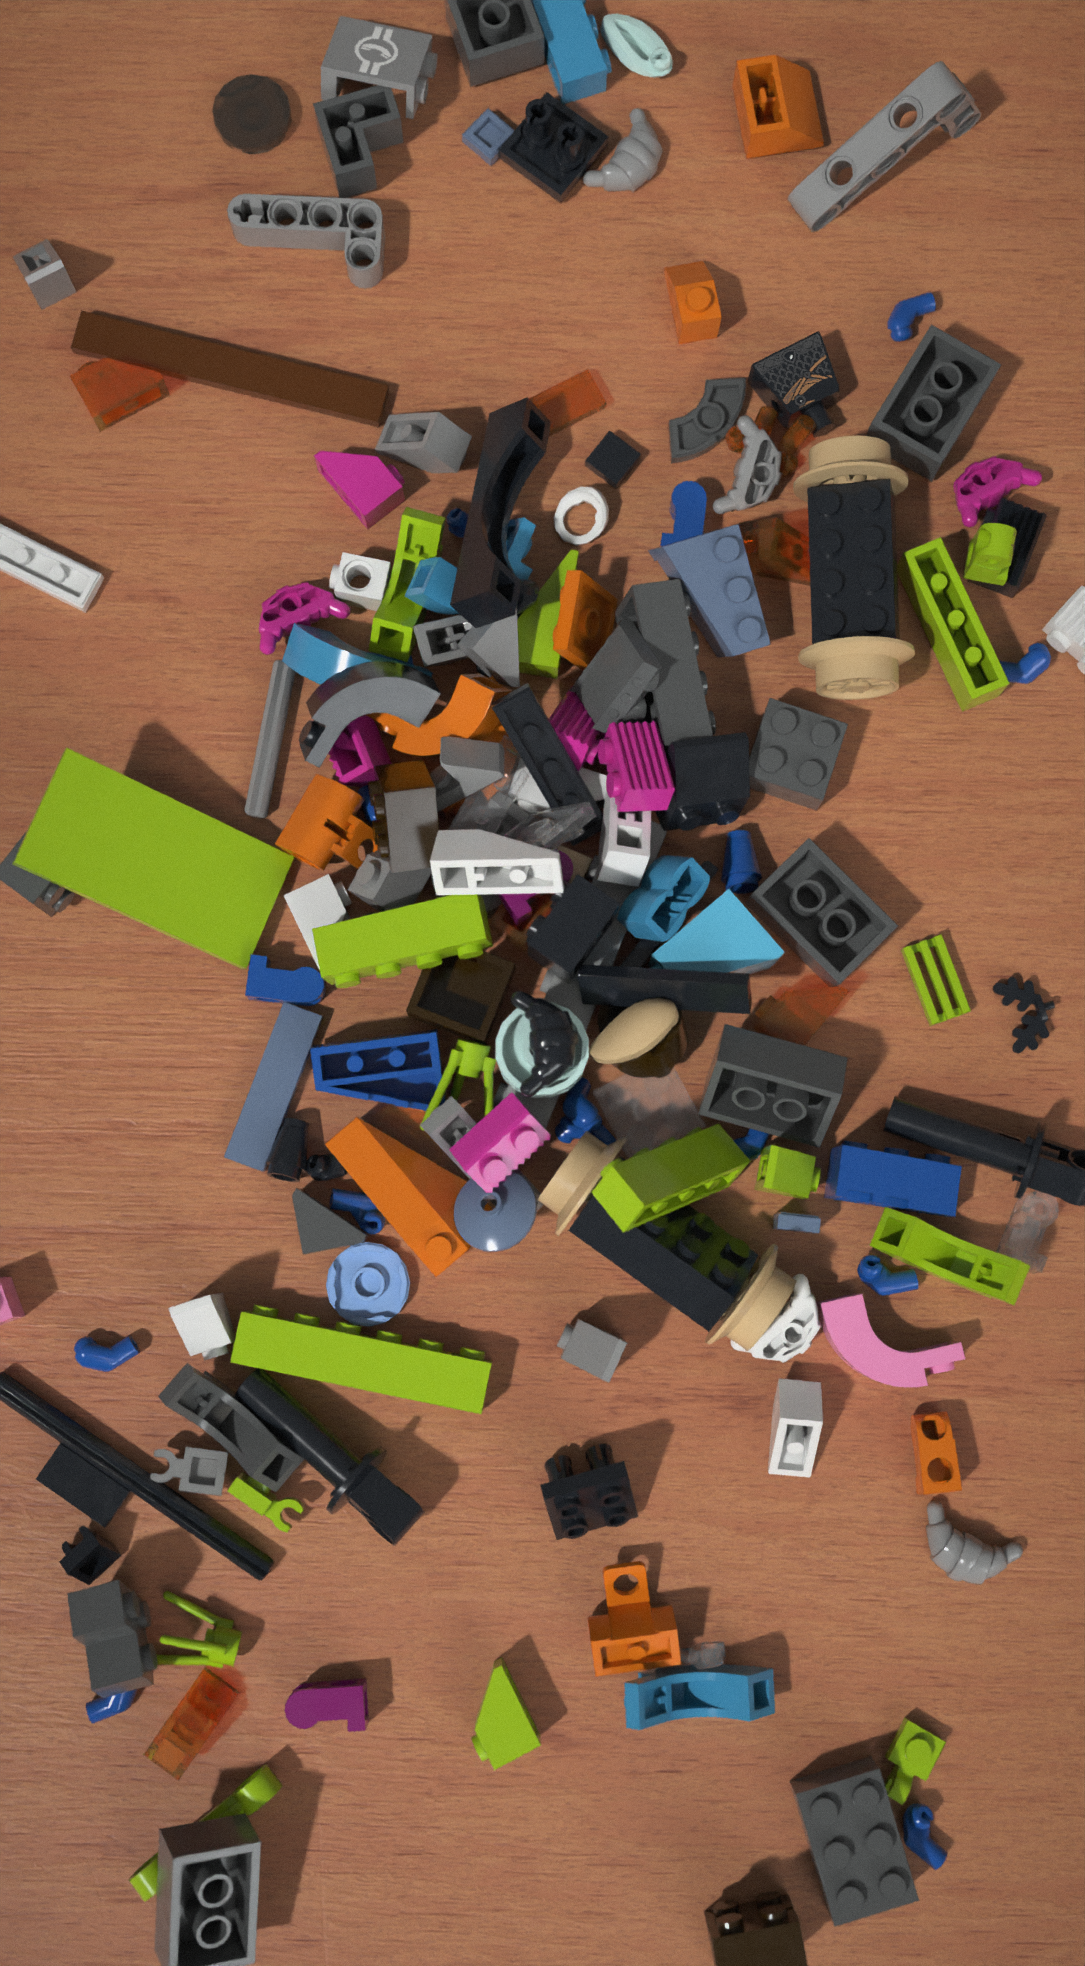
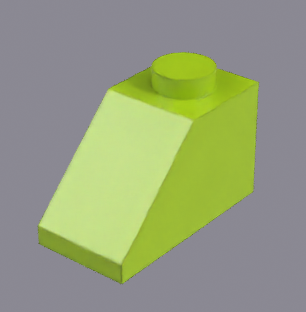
(787, 1172)
(503, 1721)

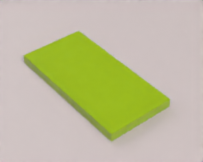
(153, 859)

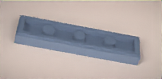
(273, 1086)

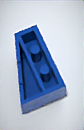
(381, 1069)
(893, 1179)

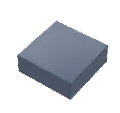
(487, 136)
(796, 1222)

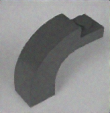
(232, 1424)

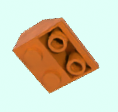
(775, 106)

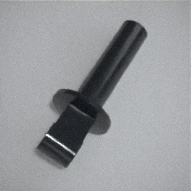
(1031, 1161)
(355, 1478)

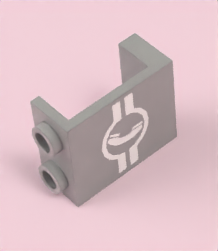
(379, 57)

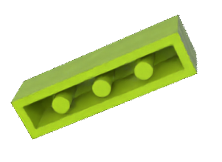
(951, 624)
(402, 938)
(669, 1176)

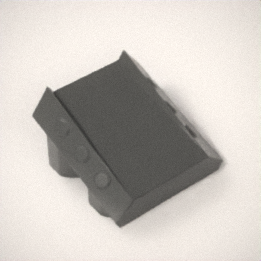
(618, 678)

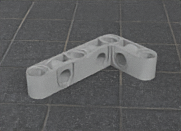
(881, 143)

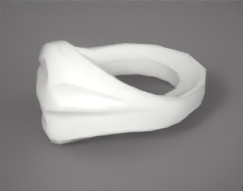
(575, 498)

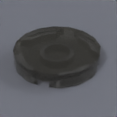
(252, 114)

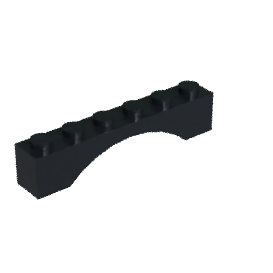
(511, 449)

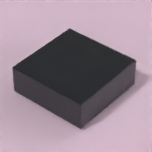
(612, 459)

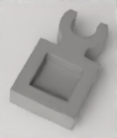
(199, 1471)

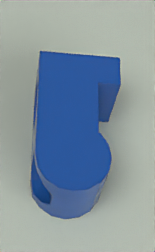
(687, 511)
(294, 987)

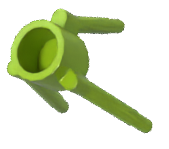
(466, 1060)
(218, 1646)

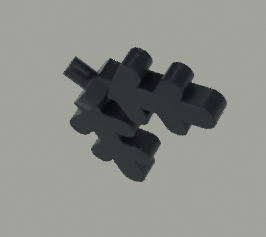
(1035, 1024)

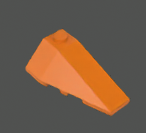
(406, 1189)

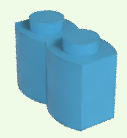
(663, 899)

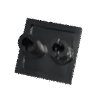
(553, 146)
(588, 1498)

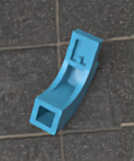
(435, 577)
(321, 654)
(689, 1692)

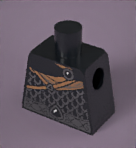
(798, 383)

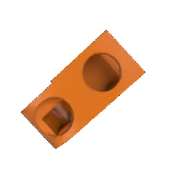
(934, 1454)

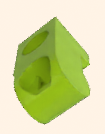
(990, 554)

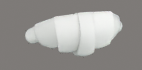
(791, 1329)

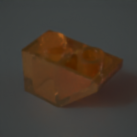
(191, 1723)

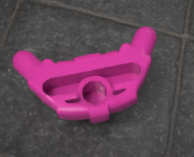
(987, 482)
(292, 605)

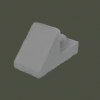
(465, 768)

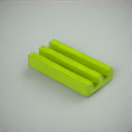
(950, 975)

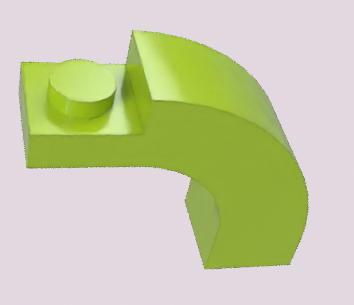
(394, 621)
(949, 1257)

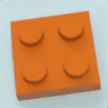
(583, 618)

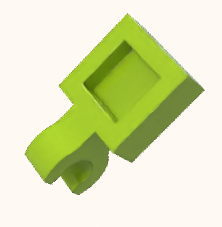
(263, 1501)
(914, 1753)

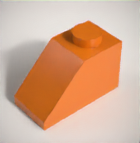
(693, 302)

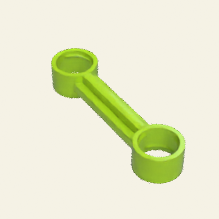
(245, 1799)

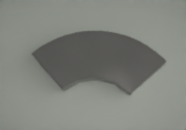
(709, 421)

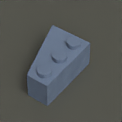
(720, 589)

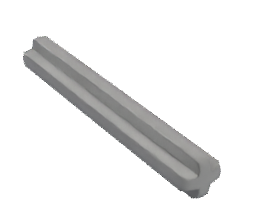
(269, 740)

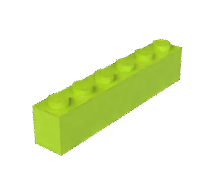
(361, 1360)

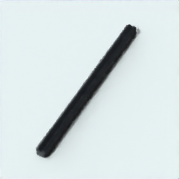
(134, 1478)

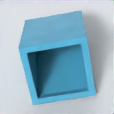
(720, 940)

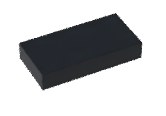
(83, 1485)

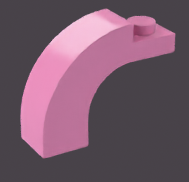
(854, 1341)

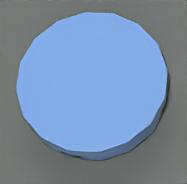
(368, 1284)

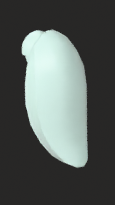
(636, 45)

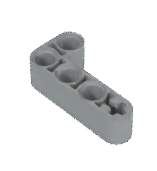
(306, 232)

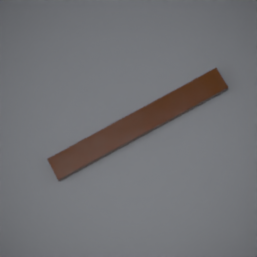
(231, 369)

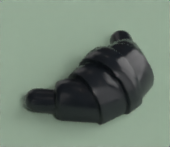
(550, 1041)

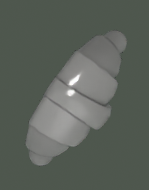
(633, 159)
(754, 472)
(962, 1553)

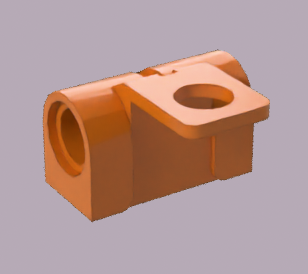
(326, 825)
(632, 1632)

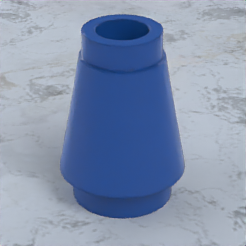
(740, 863)

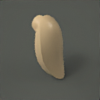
(634, 1031)

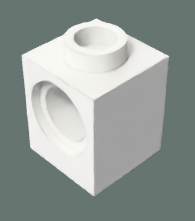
(354, 565)

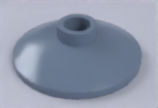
(504, 1224)

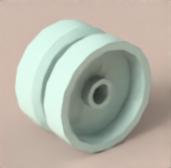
(516, 1058)

